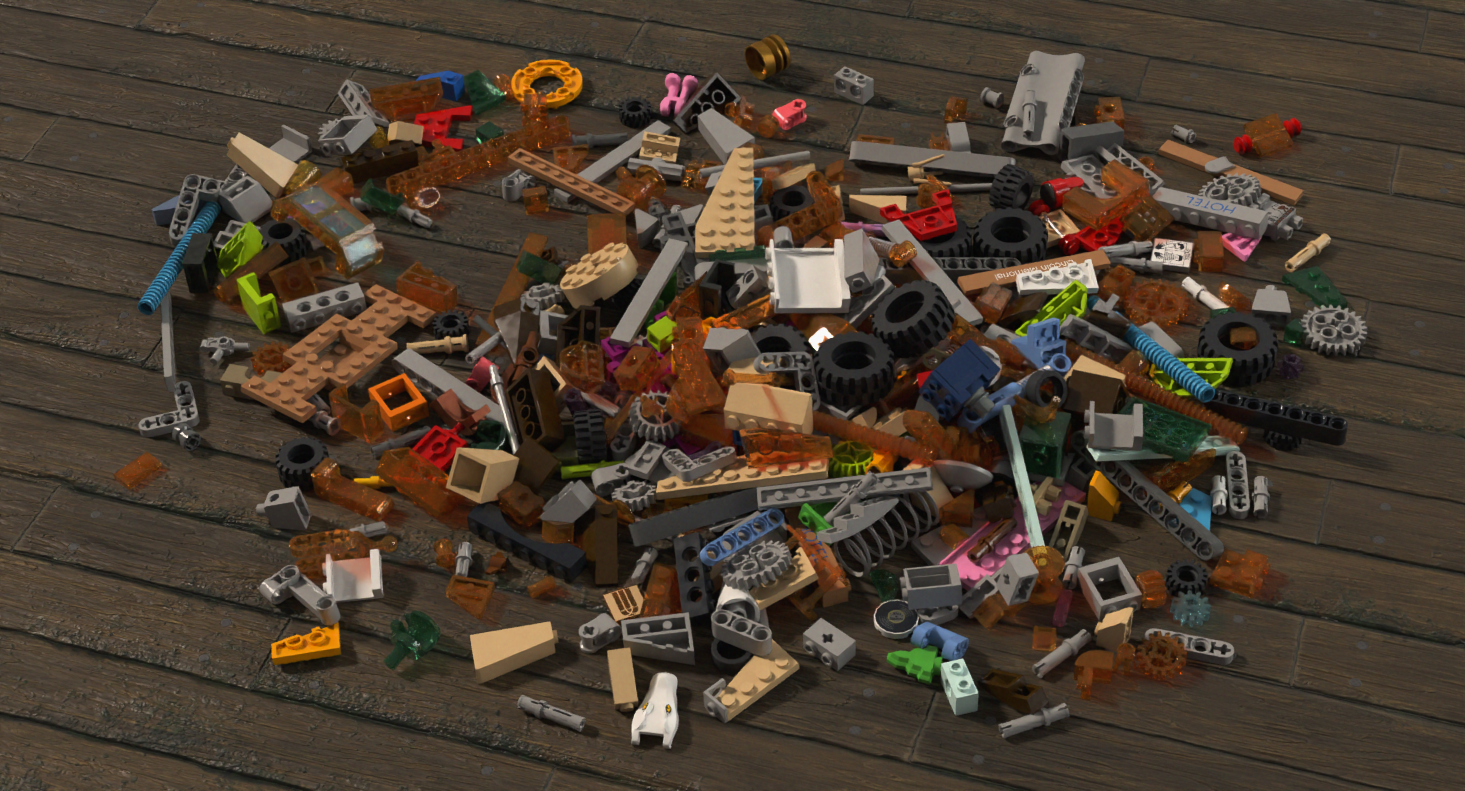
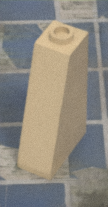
(261, 163)
(511, 648)

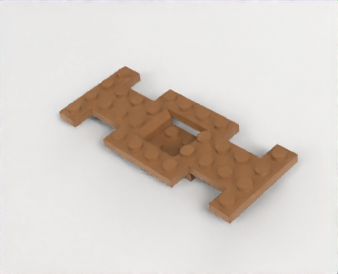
(360, 349)

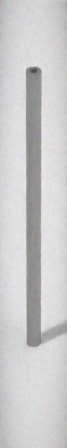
(914, 189)

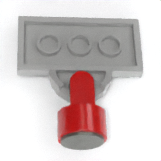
(1081, 172)

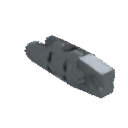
(657, 209)

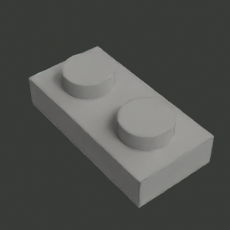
(646, 459)

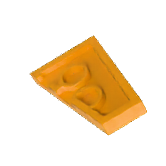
(314, 645)

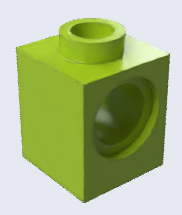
(660, 334)

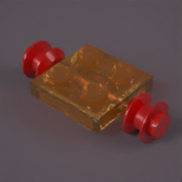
(1267, 135)

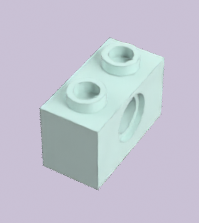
(959, 687)

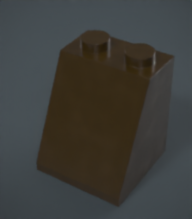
(1082, 387)

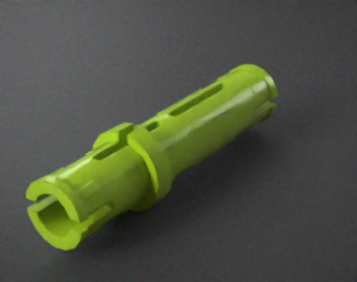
(585, 470)

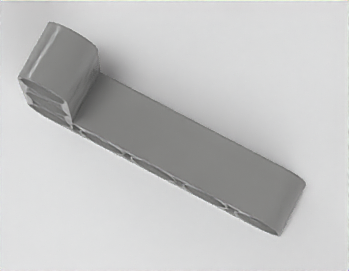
(782, 239)

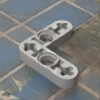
(798, 370)
(178, 416)
(690, 469)

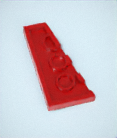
(1106, 236)

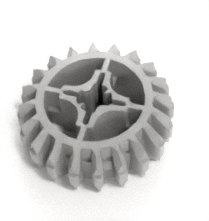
(657, 425)

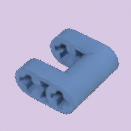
(952, 644)

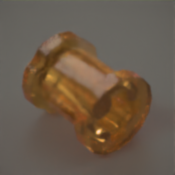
(444, 552)

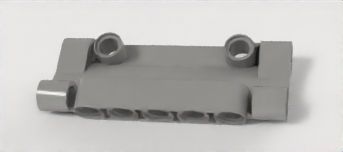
(1057, 89)

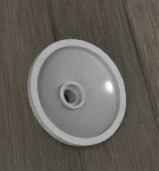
(962, 475)

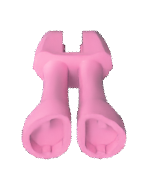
(673, 84)

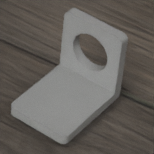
(712, 705)

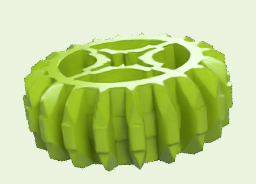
(849, 459)

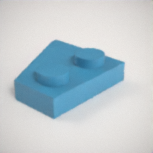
(1199, 506)

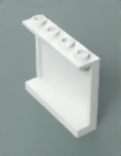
(807, 279)

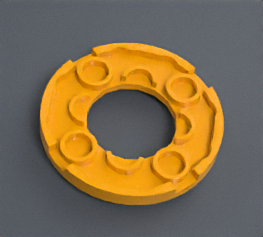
(571, 77)

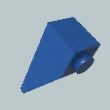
(451, 83)

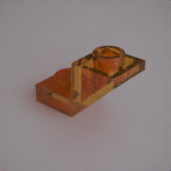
(994, 608)

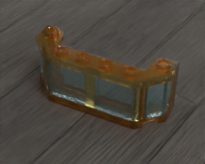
(334, 224)

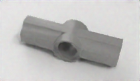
(668, 171)

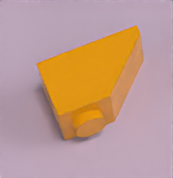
(1102, 498)

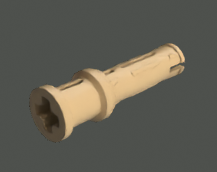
(448, 347)

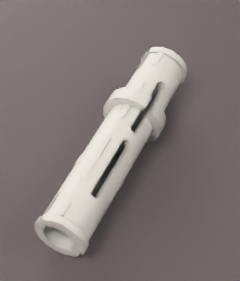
(1200, 293)

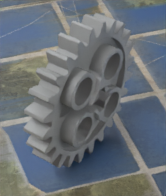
(1233, 189)
(1333, 330)
(756, 565)

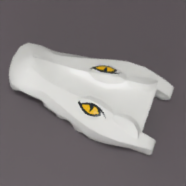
(658, 710)

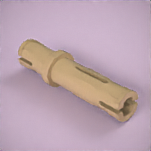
(1313, 249)

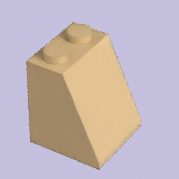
(481, 473)

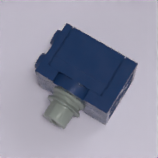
(961, 383)

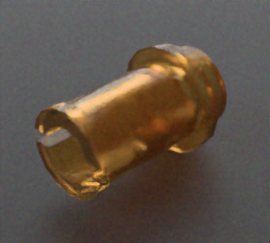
(541, 587)

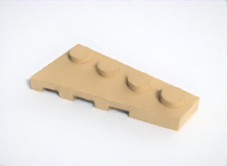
(757, 679)

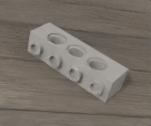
(322, 306)

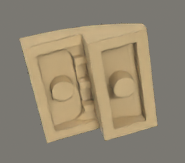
(659, 146)

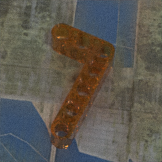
(816, 216)

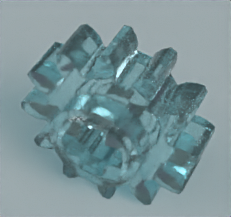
(1190, 608)

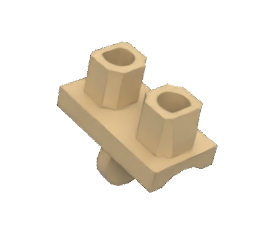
(1045, 492)

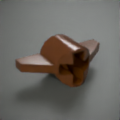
(497, 564)

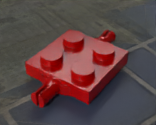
(440, 446)

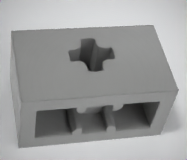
(1017, 579)
(829, 644)

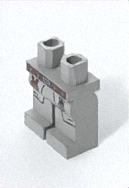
(1280, 218)

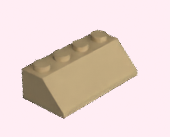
(768, 407)

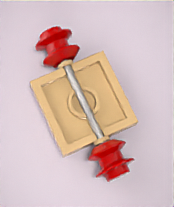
(1059, 227)

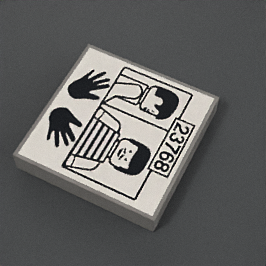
(1173, 253)

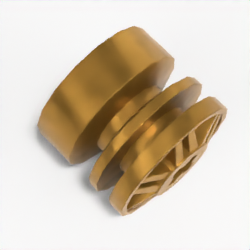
(767, 57)

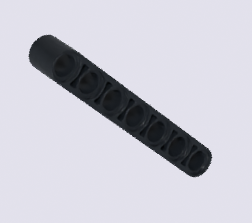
(1279, 417)

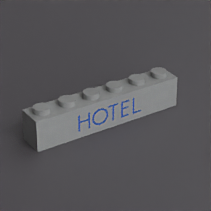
(1213, 213)

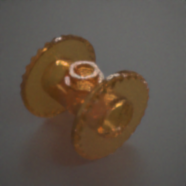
(648, 184)
(1050, 566)

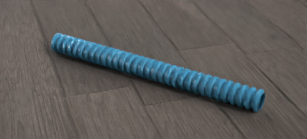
(173, 265)
(1165, 360)

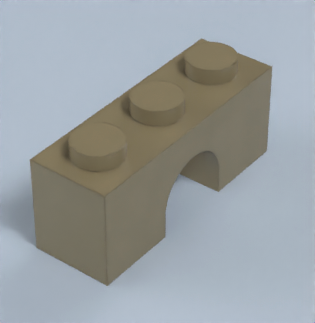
(238, 375)

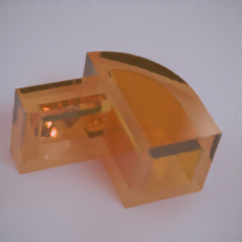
(1093, 667)

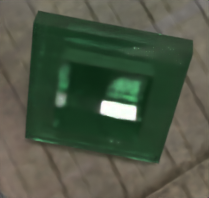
(1294, 333)

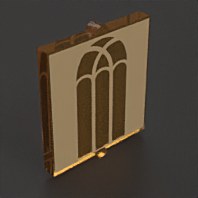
(624, 603)

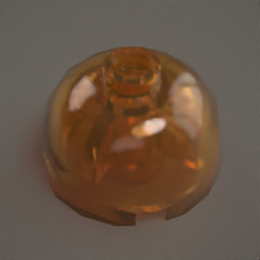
(1137, 362)

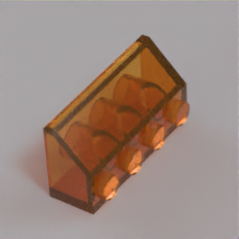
(418, 480)

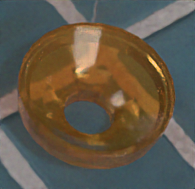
(1232, 297)

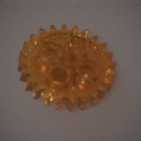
(1156, 303)

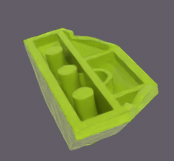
(240, 249)
(1069, 301)
(1209, 369)

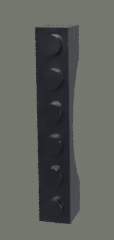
(560, 559)

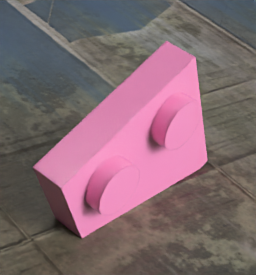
(1239, 245)

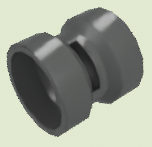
(186, 436)

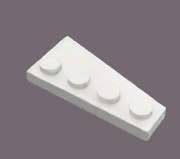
(1058, 279)

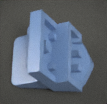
(1041, 342)

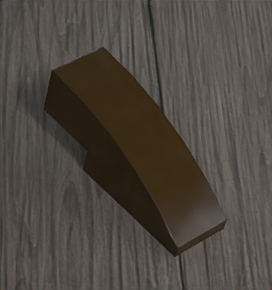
(1014, 691)

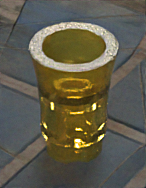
(305, 174)

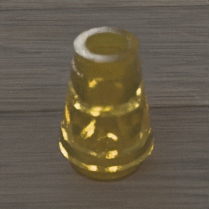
(378, 138)

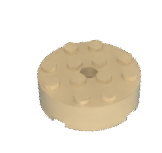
(599, 275)

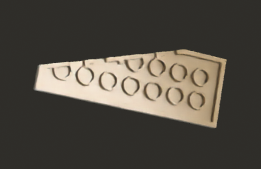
(729, 213)

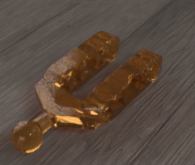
(352, 539)

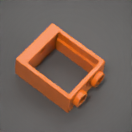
(397, 417)

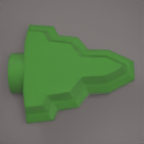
(919, 662)

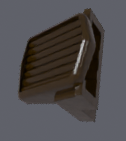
(1105, 317)

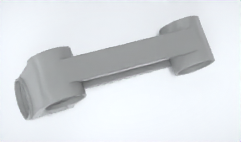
(292, 582)

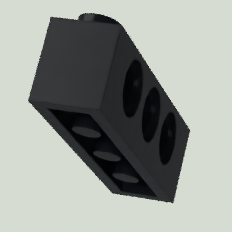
(685, 550)

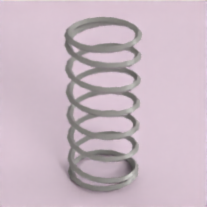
(867, 566)

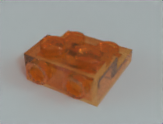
(1241, 572)

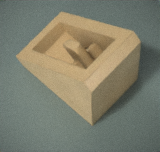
(405, 131)

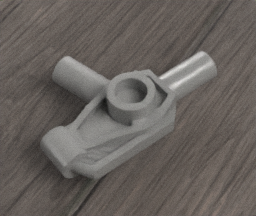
(222, 347)

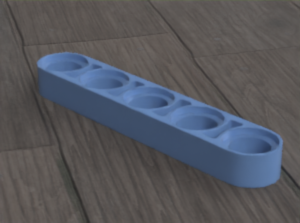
(734, 540)

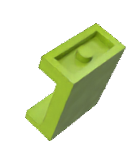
(260, 309)

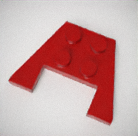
(438, 124)
(926, 222)

